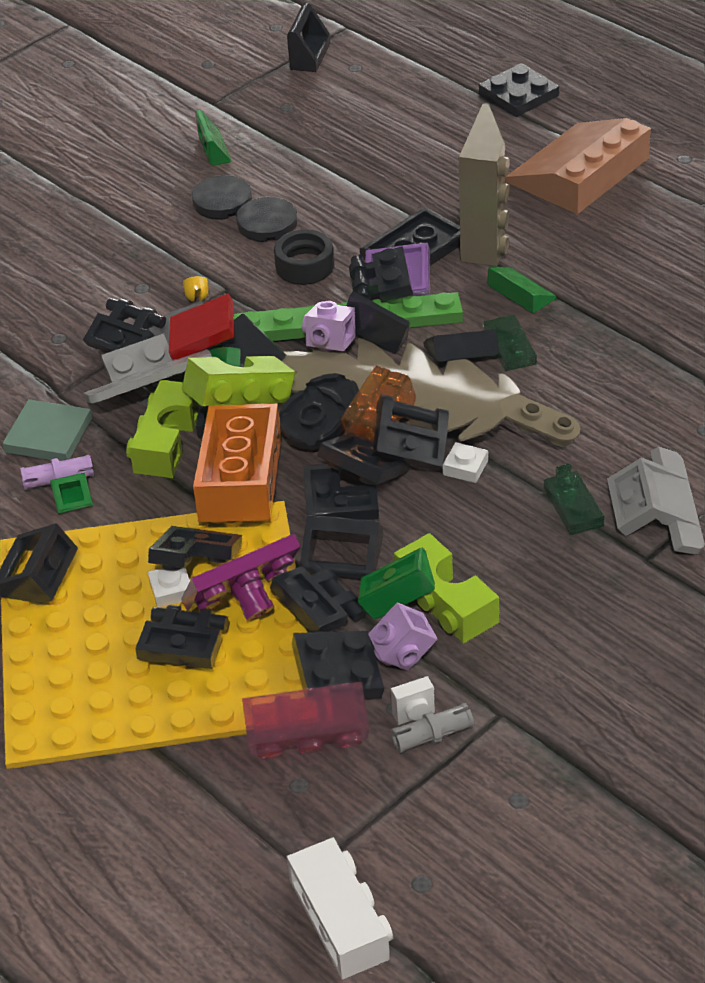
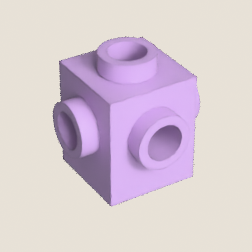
(329, 326)
(402, 637)

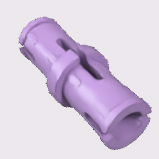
(42, 474)

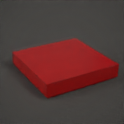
(201, 327)

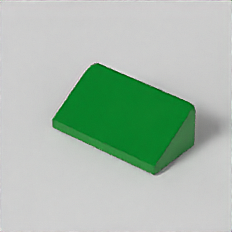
(211, 140)
(519, 288)
(396, 582)

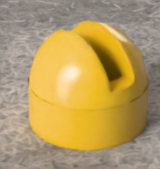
(196, 287)

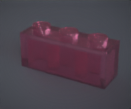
(306, 719)

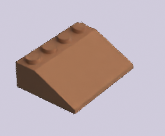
(584, 162)

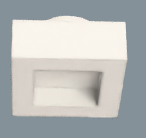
(465, 462)
(168, 585)
(412, 700)

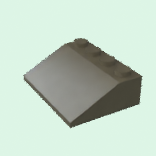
(483, 192)

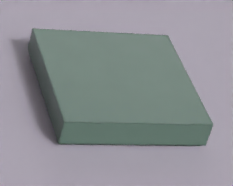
(47, 430)

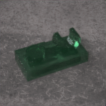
(513, 344)
(573, 501)

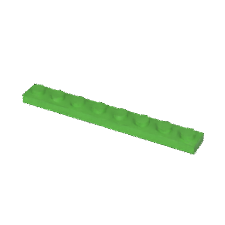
(418, 310)

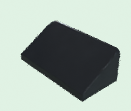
(378, 323)
(252, 341)
(462, 345)

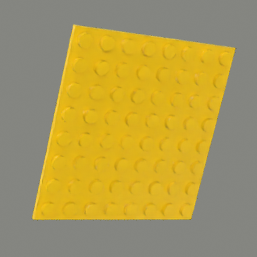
(74, 661)

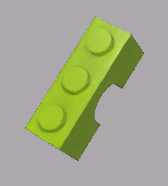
(258, 382)
(157, 442)
(460, 607)

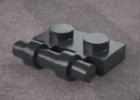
(390, 272)
(111, 331)
(317, 598)
(181, 637)

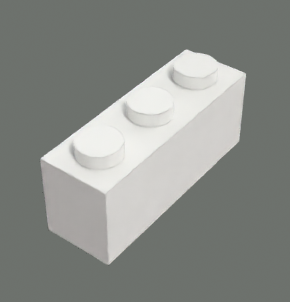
(339, 907)

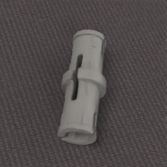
(432, 728)

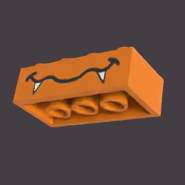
(238, 463)

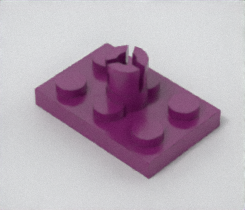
(243, 579)

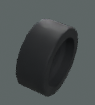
(306, 270)

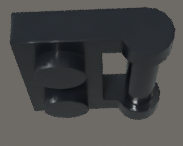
(409, 442)

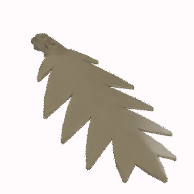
(461, 390)

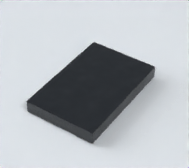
(420, 227)

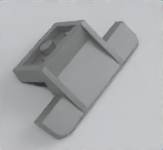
(139, 366)
(658, 492)

